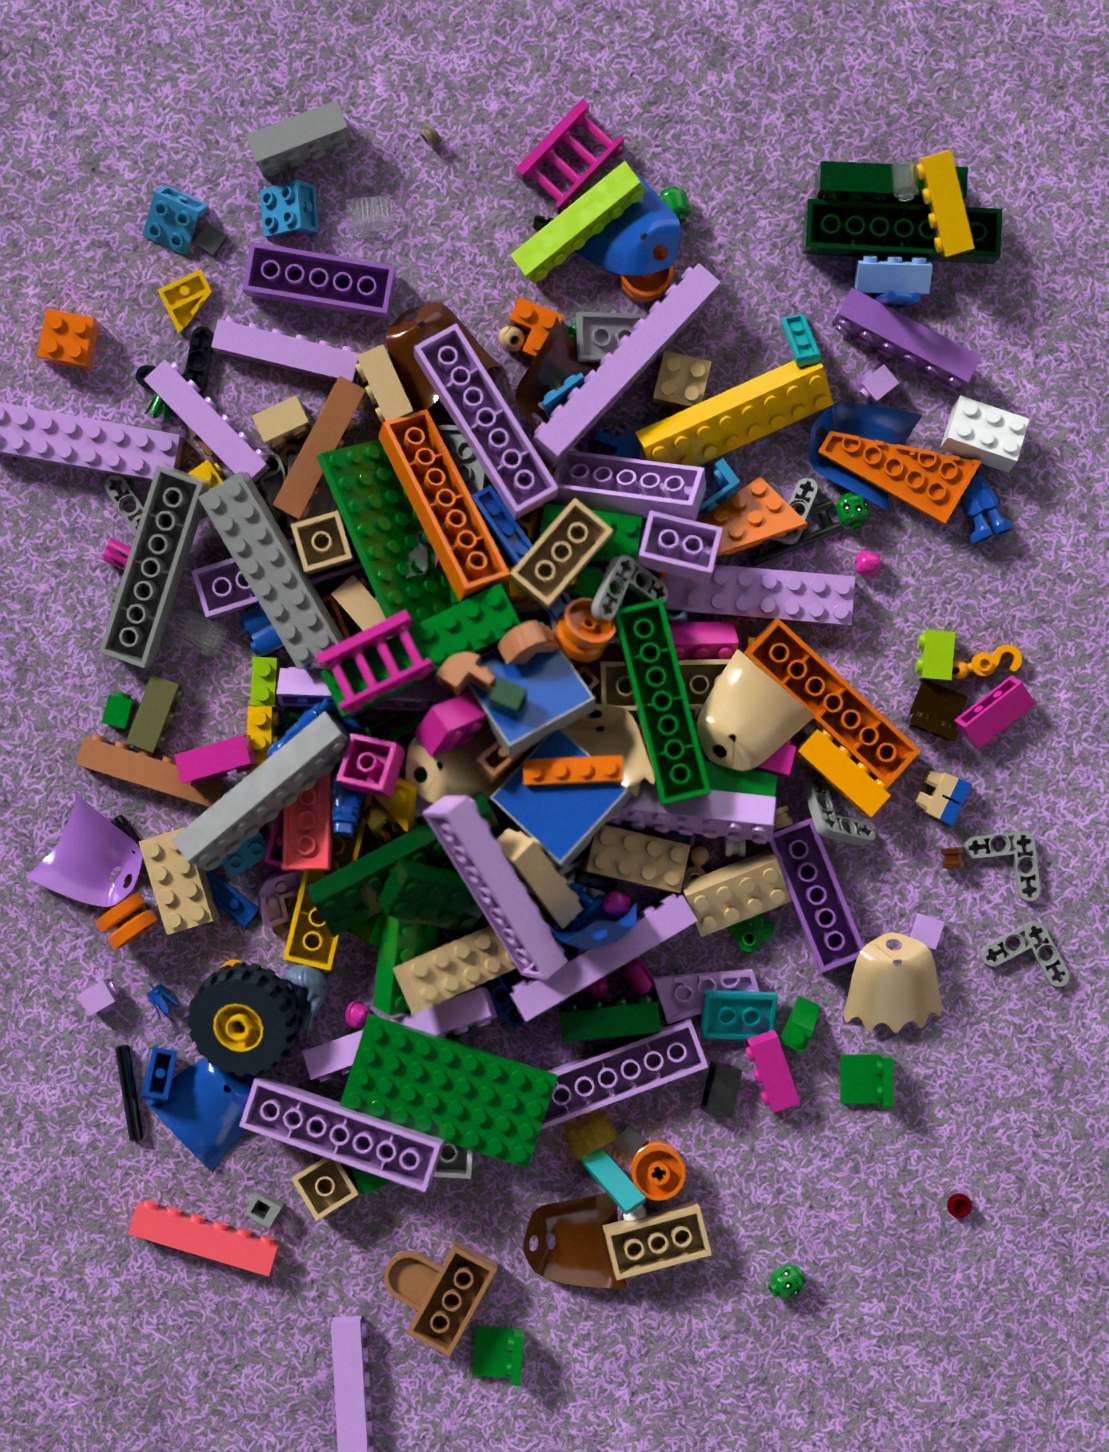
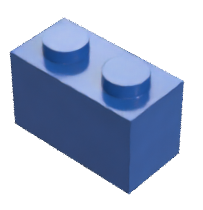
(158, 1074)

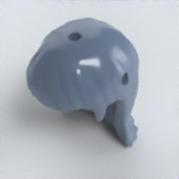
(311, 990)

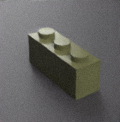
(155, 714)

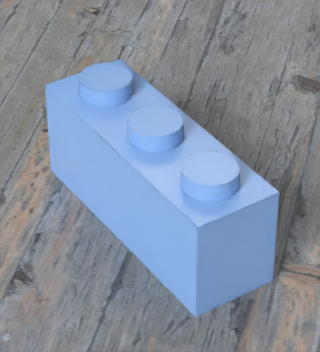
(893, 274)

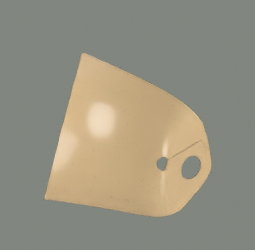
(753, 710)
(458, 773)

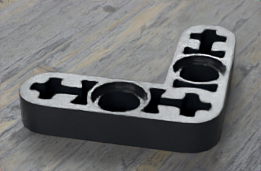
(189, 365)

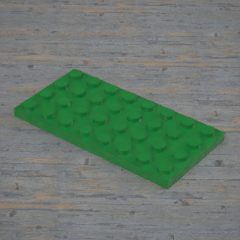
(386, 532)
(448, 1090)

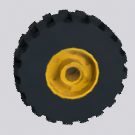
(244, 1019)

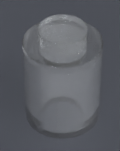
(904, 180)

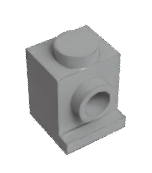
(264, 1217)

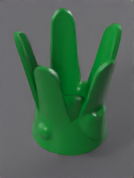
(157, 404)

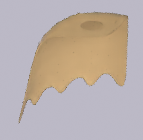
(618, 738)
(892, 992)

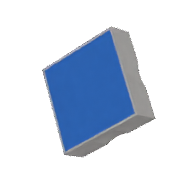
(554, 698)
(563, 814)

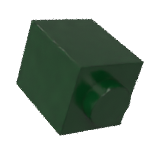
(507, 698)

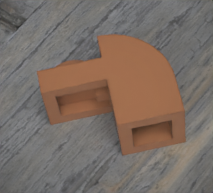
(525, 641)
(461, 670)

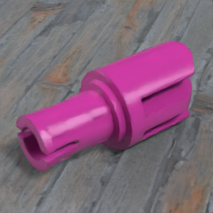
(116, 554)
(638, 977)

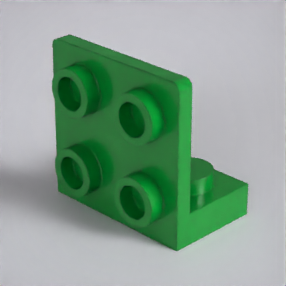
(866, 1079)
(498, 1352)

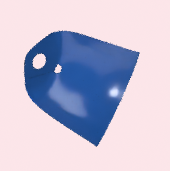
(620, 245)
(869, 423)
(599, 933)
(203, 1113)

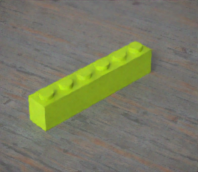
(579, 222)

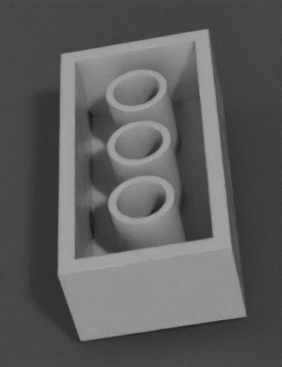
(299, 138)

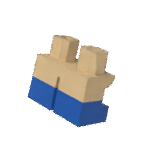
(936, 804)

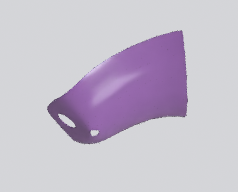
(86, 858)

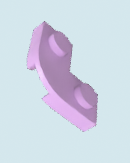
(273, 893)

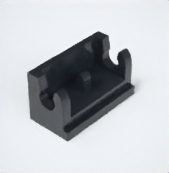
(721, 1089)

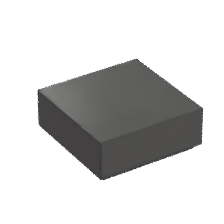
(210, 239)
(629, 1141)

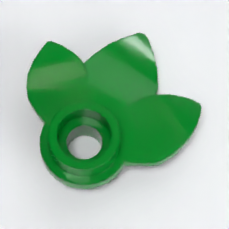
(753, 927)

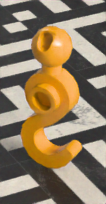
(985, 663)

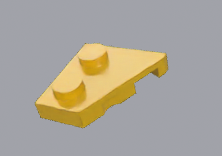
(185, 298)
(402, 804)

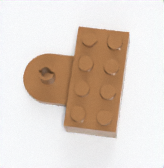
(440, 1293)

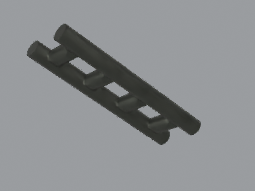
(806, 537)

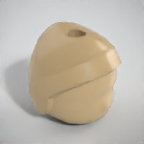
(511, 338)

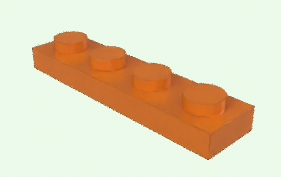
(573, 770)

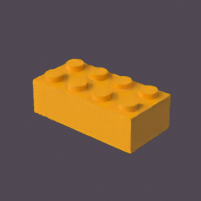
(841, 773)

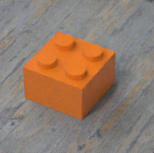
(68, 339)

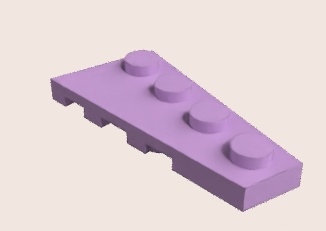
(684, 994)

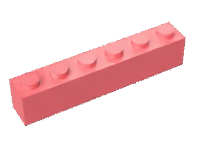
(204, 1238)

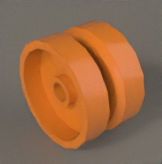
(648, 287)
(582, 635)
(126, 921)
(662, 1184)

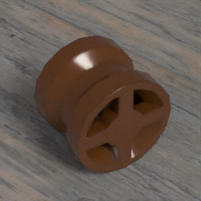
(953, 857)

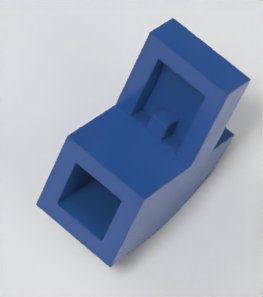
(625, 447)

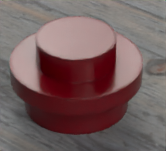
(959, 1205)

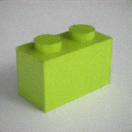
(935, 655)
(264, 681)

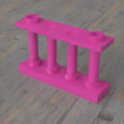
(563, 134)
(376, 637)

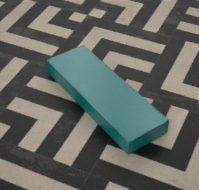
(800, 340)
(613, 1180)

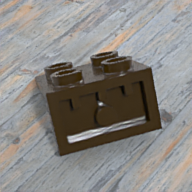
(936, 710)

